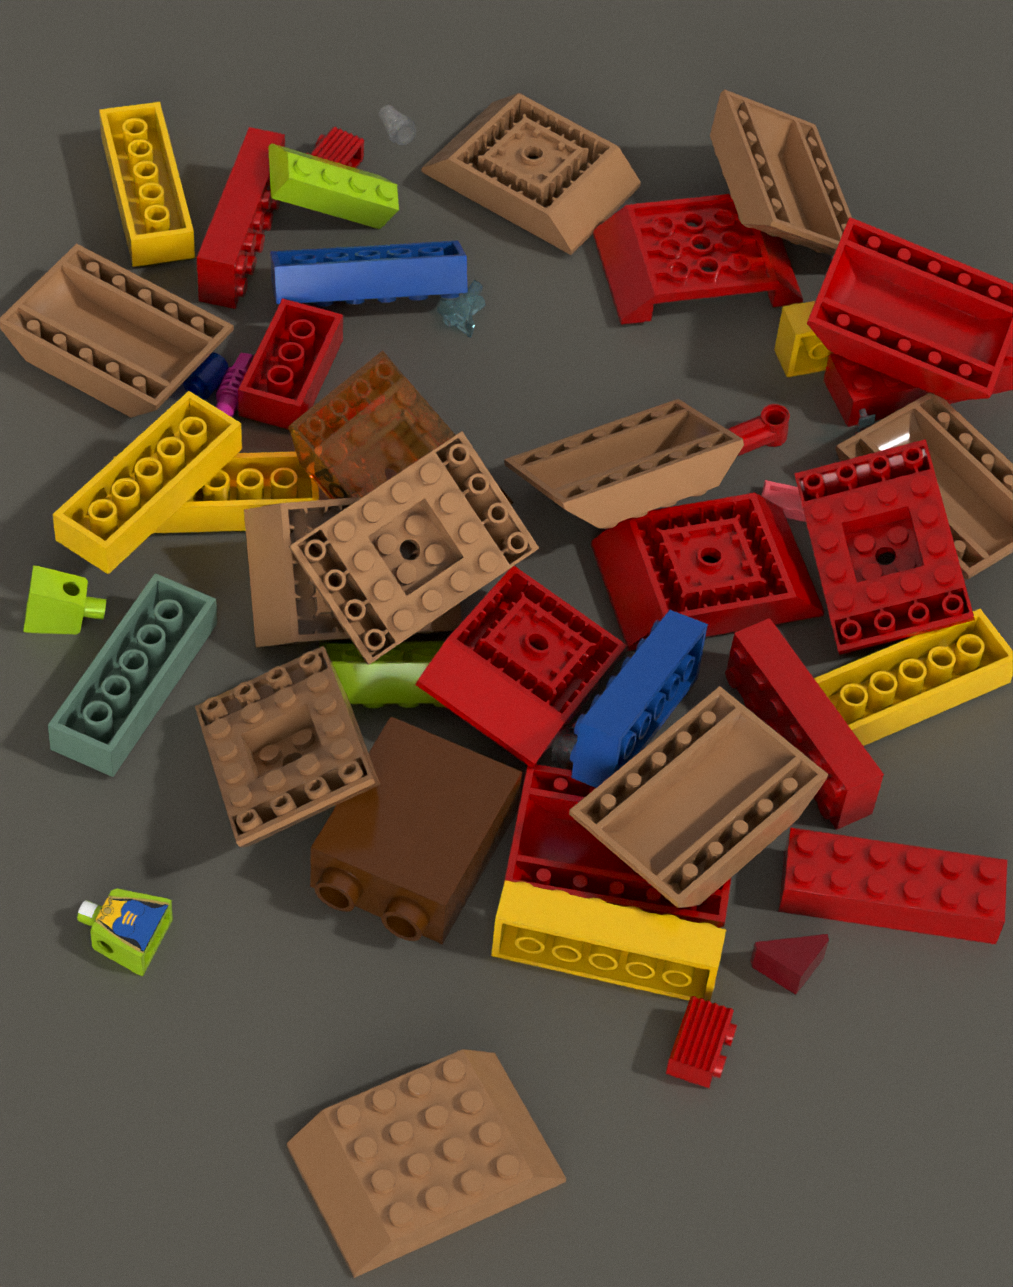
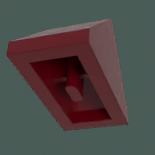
(789, 959)

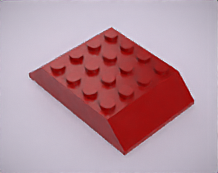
(914, 314)
(560, 854)

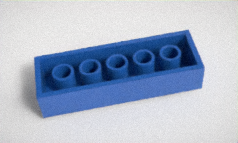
(369, 273)
(638, 698)

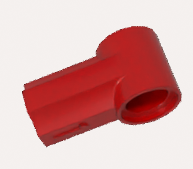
(766, 429)

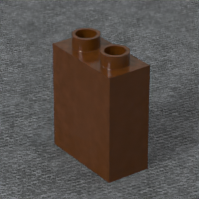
(417, 837)

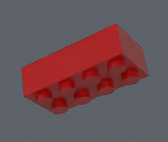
(290, 364)

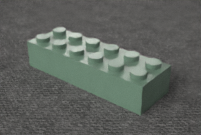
(133, 675)

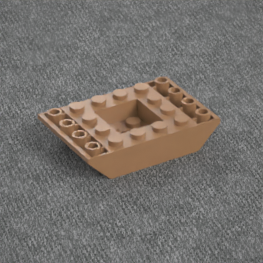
(555, 197)
(462, 540)
(283, 597)
(285, 747)

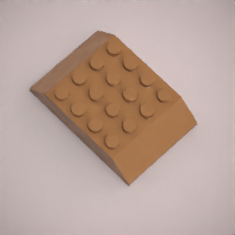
(778, 173)
(111, 332)
(631, 464)
(969, 472)
(701, 799)
(422, 1158)

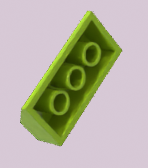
(331, 187)
(386, 679)

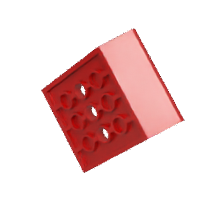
(653, 256)

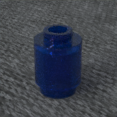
(207, 376)

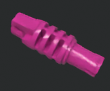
(228, 390)

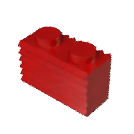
(340, 147)
(700, 1042)

